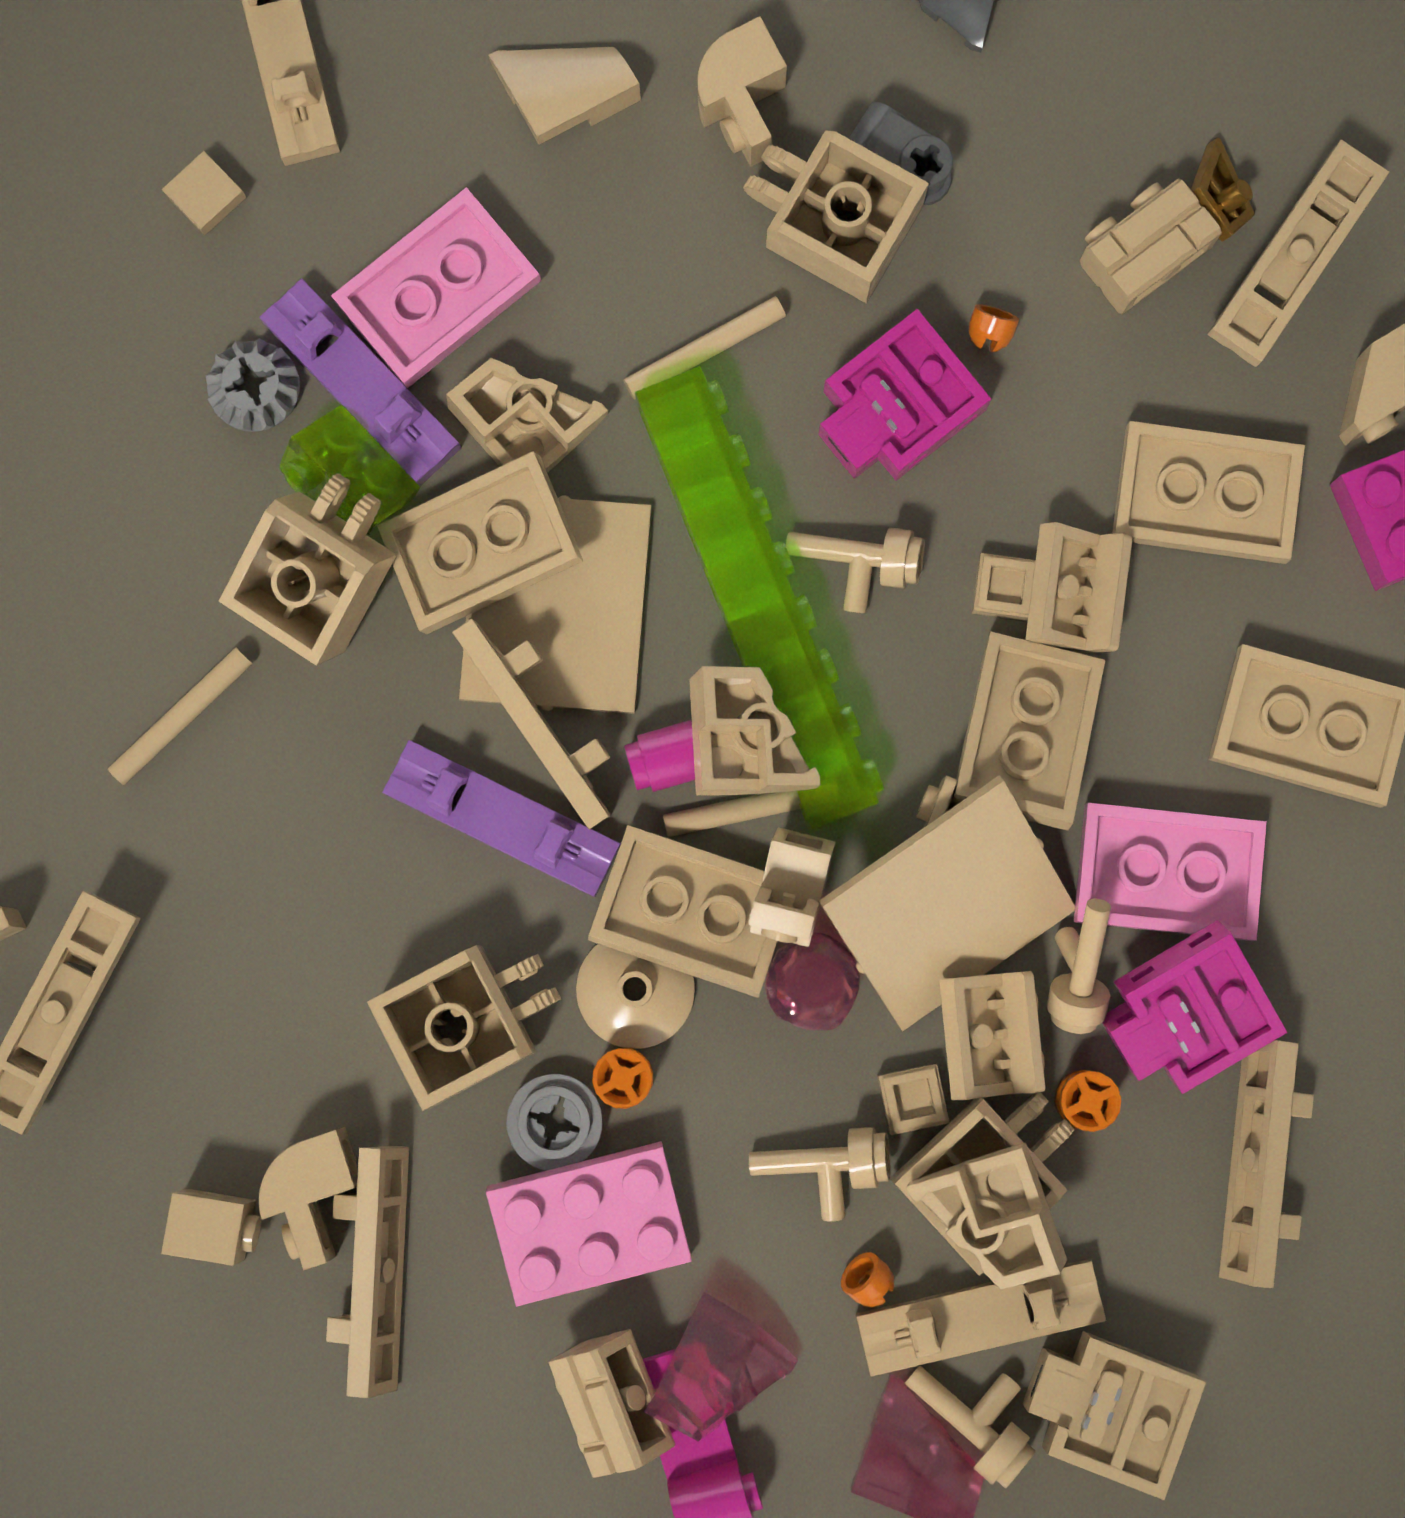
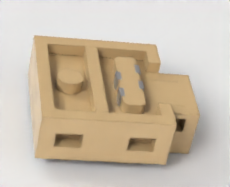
(1115, 1412)

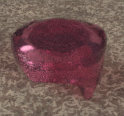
(813, 983)

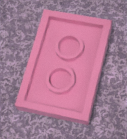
(436, 287)
(1171, 869)
(588, 1223)

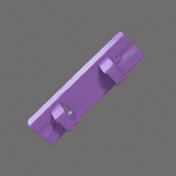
(360, 382)
(502, 818)

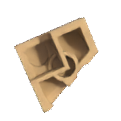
(566, 86)
(521, 414)
(742, 737)
(997, 1214)

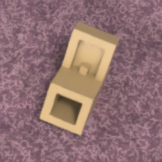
(735, 75)
(792, 887)
(298, 1182)

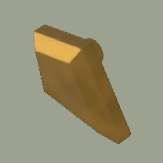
(1222, 191)

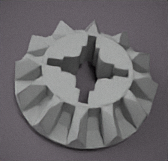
(277, 393)
(528, 1134)

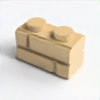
(1149, 244)
(606, 1400)

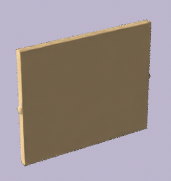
(578, 619)
(948, 902)

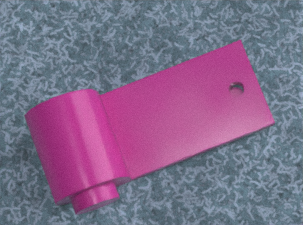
(705, 1474)

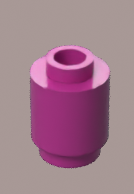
(662, 757)

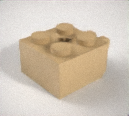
(838, 179)
(310, 541)
(466, 988)
(978, 1133)

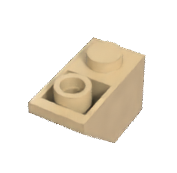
(1376, 390)

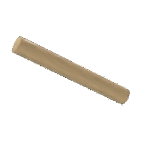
(707, 345)
(179, 716)
(730, 812)

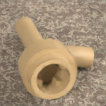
(898, 560)
(1078, 999)
(865, 1159)
(1003, 1453)

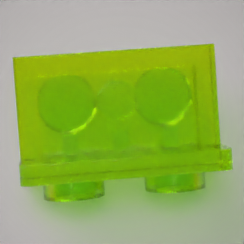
(345, 447)

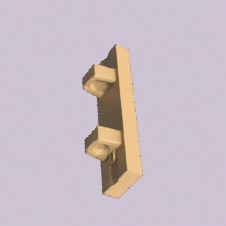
(291, 80)
(1298, 252)
(502, 677)
(59, 1006)
(1259, 1165)
(377, 1271)
(978, 1319)

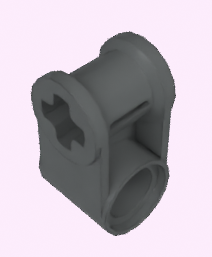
(907, 146)

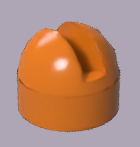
(992, 324)
(867, 1280)

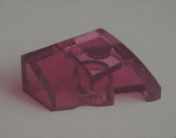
(716, 1369)
(914, 1461)

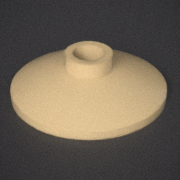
(629, 1022)

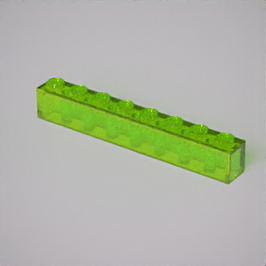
(753, 588)

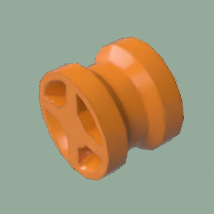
(615, 1081)
(1102, 1105)

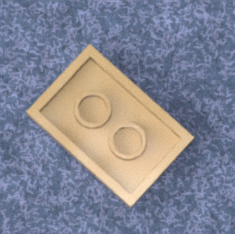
(1209, 492)
(480, 543)
(1031, 726)
(1311, 726)
(684, 911)

